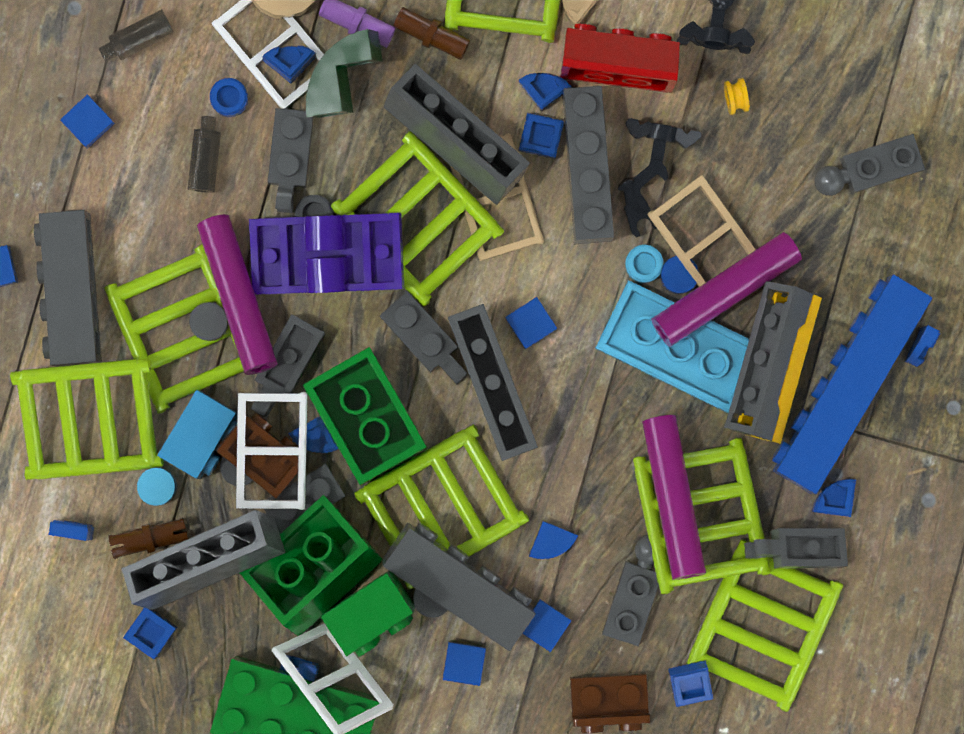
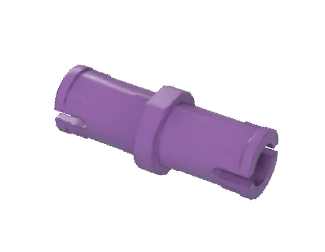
(355, 19)

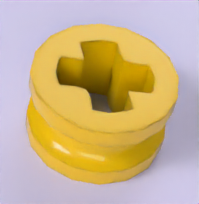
(736, 96)

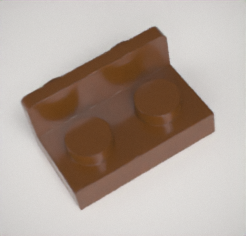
(268, 471)
(609, 701)

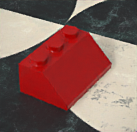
(620, 59)

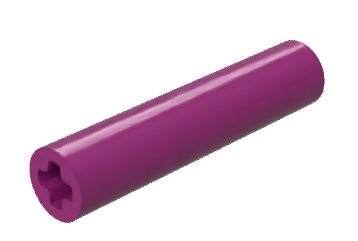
(726, 289)
(237, 294)
(674, 497)

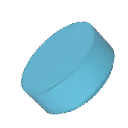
(644, 264)
(156, 486)

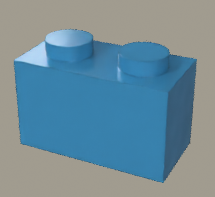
(198, 435)

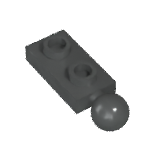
(871, 167)
(633, 597)

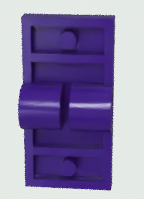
(326, 253)

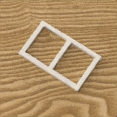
(253, 62)
(243, 450)
(309, 691)

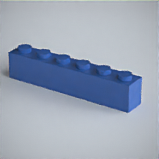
(851, 384)

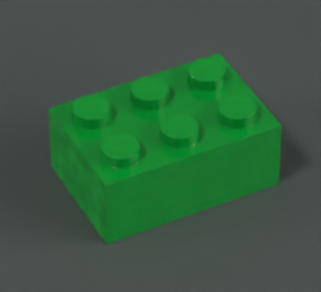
(365, 416)
(368, 613)

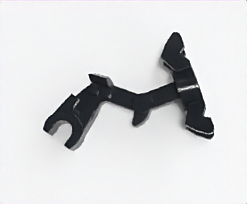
(716, 36)
(636, 205)

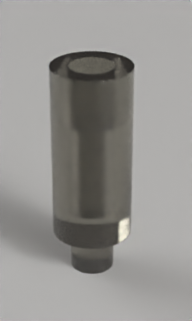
(137, 36)
(204, 157)

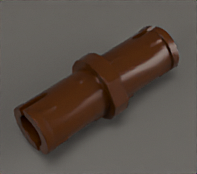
(431, 33)
(148, 538)

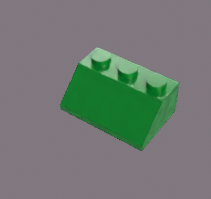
(319, 566)

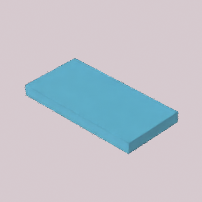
(700, 364)

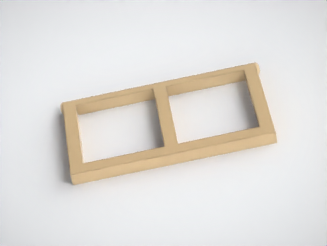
(521, 189)
(730, 224)

